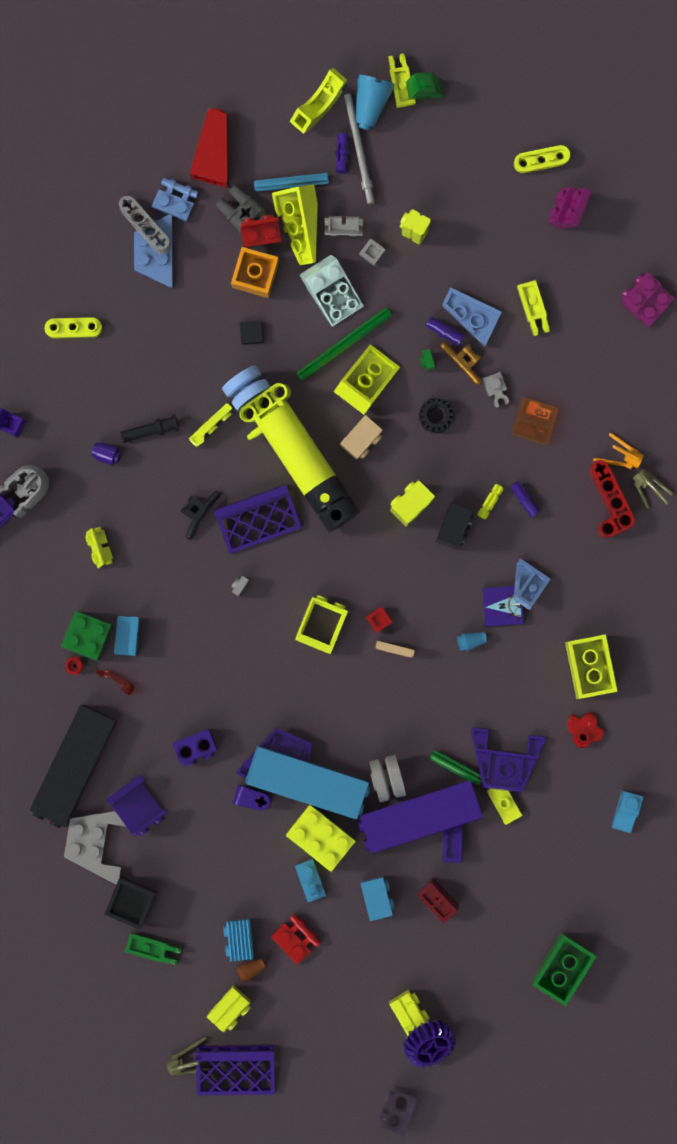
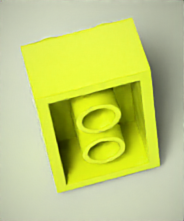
(591, 666)
(320, 837)

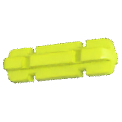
(490, 501)

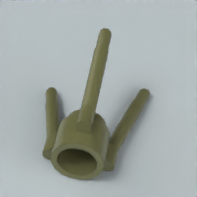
(644, 479)
(178, 1067)

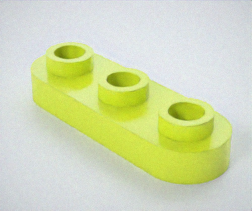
(548, 154)
(82, 328)

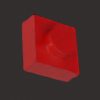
(379, 619)

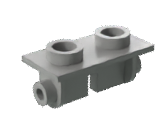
(335, 227)

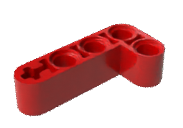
(607, 497)

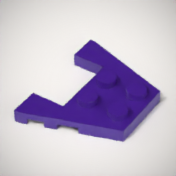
(284, 743)
(504, 769)

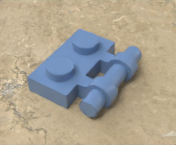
(173, 205)

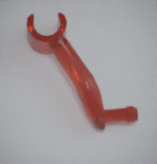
(126, 686)

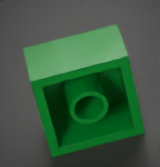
(87, 636)

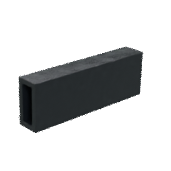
(72, 766)

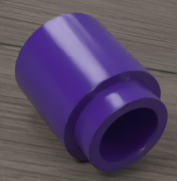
(106, 453)

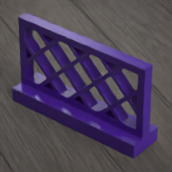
(255, 502)
(235, 1053)

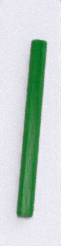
(344, 343)

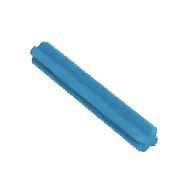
(291, 182)

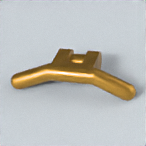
(460, 361)

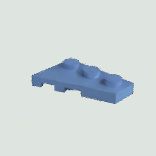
(472, 314)

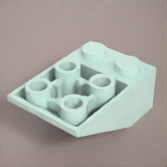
(331, 290)

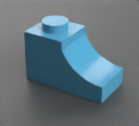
(626, 811)

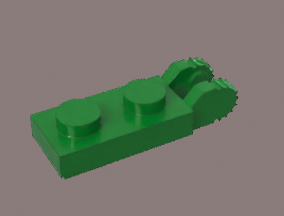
(151, 948)

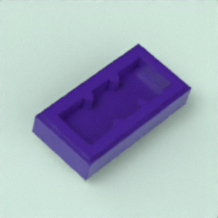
(453, 845)

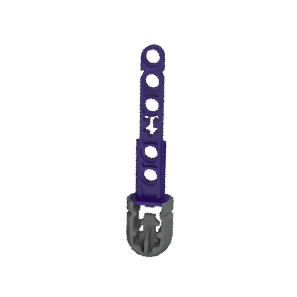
(35, 479)

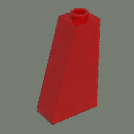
(211, 155)

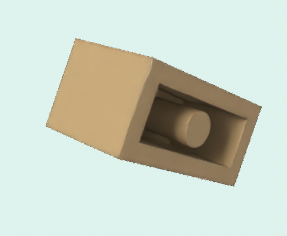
(361, 438)

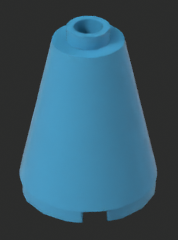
(371, 100)

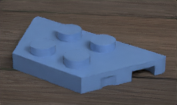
(148, 262)

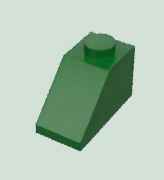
(424, 86)

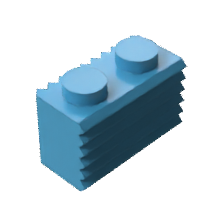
(239, 939)

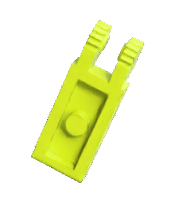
(399, 77)
(533, 305)

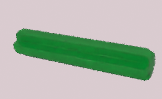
(455, 767)

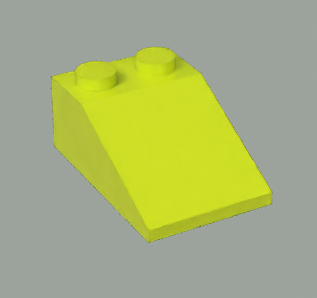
(366, 379)

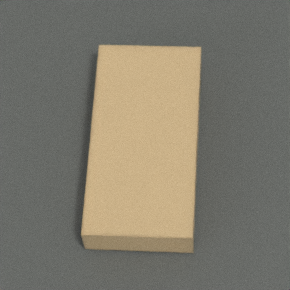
(394, 649)

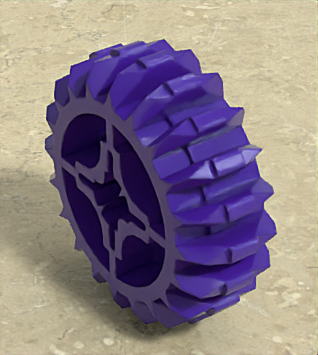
(429, 1043)

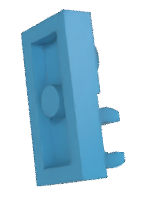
(310, 880)

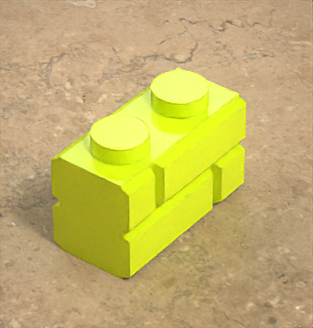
(415, 226)
(229, 1008)
(407, 1011)

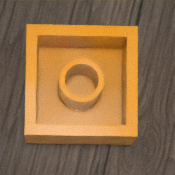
(255, 272)

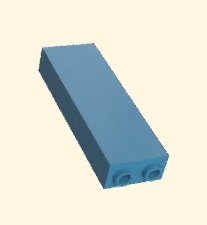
(307, 782)

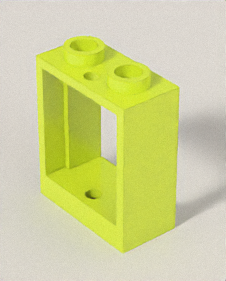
(321, 601)

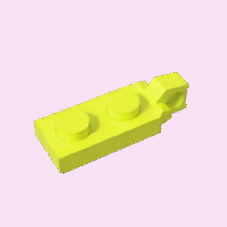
(210, 426)

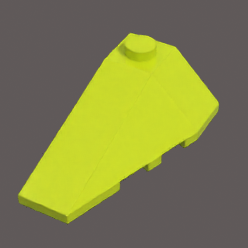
(299, 215)

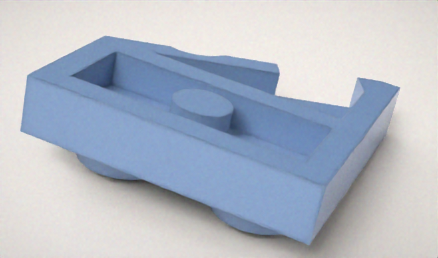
(528, 584)

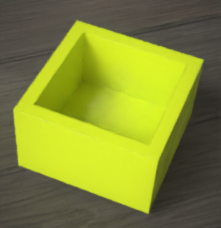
(412, 503)

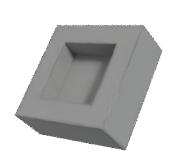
(372, 252)
(239, 585)

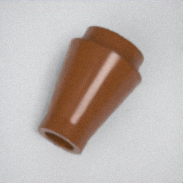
(248, 970)

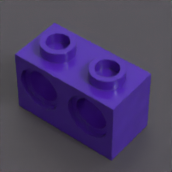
(194, 743)

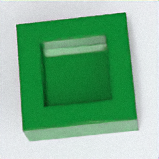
(426, 360)

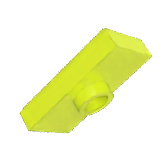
(504, 805)

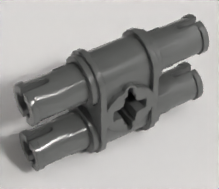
(247, 204)

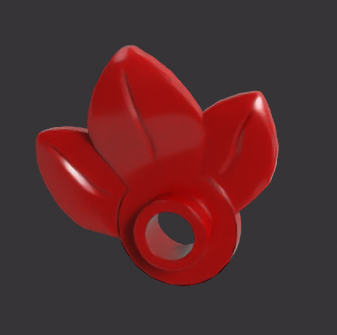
(585, 726)

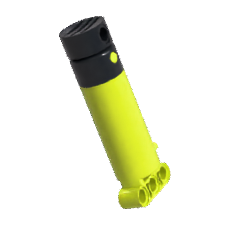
(300, 457)

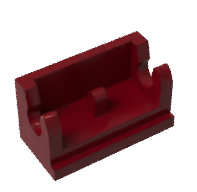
(438, 900)

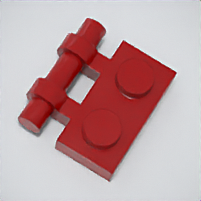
(291, 943)

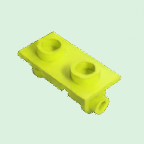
(95, 539)

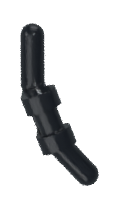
(203, 508)

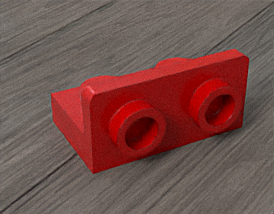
(260, 231)

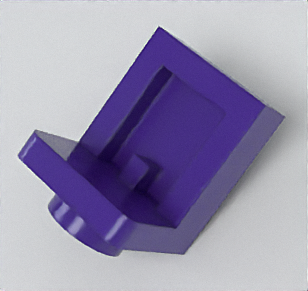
(11, 423)

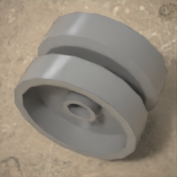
(387, 778)

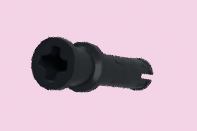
(159, 427)

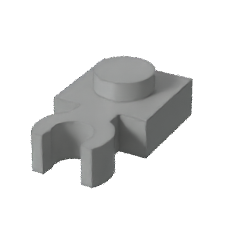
(494, 387)

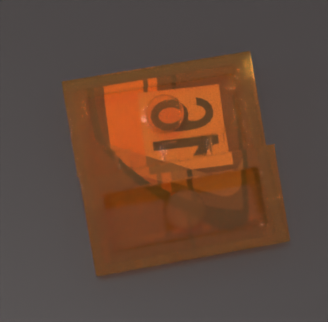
(535, 421)

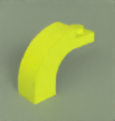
(320, 103)

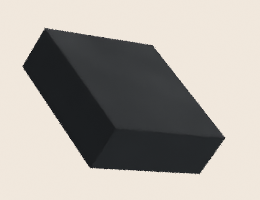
(251, 332)

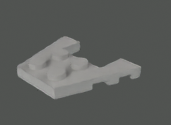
(87, 843)

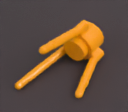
(632, 456)

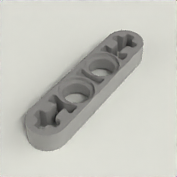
(146, 223)

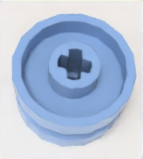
(245, 387)

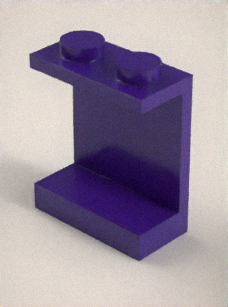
(136, 807)

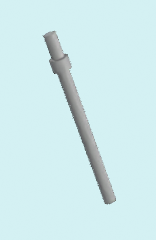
(367, 184)

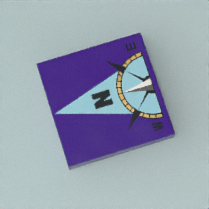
(501, 607)

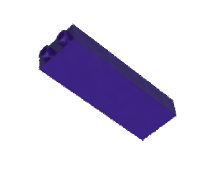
(420, 817)

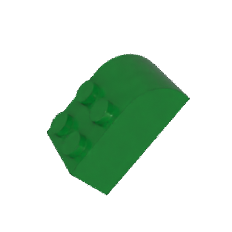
(563, 969)

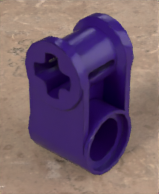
(248, 798)

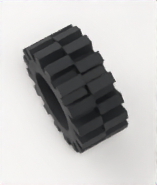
(447, 415)

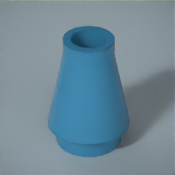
(471, 640)

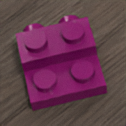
(569, 207)
(646, 299)

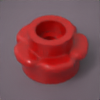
(79, 665)

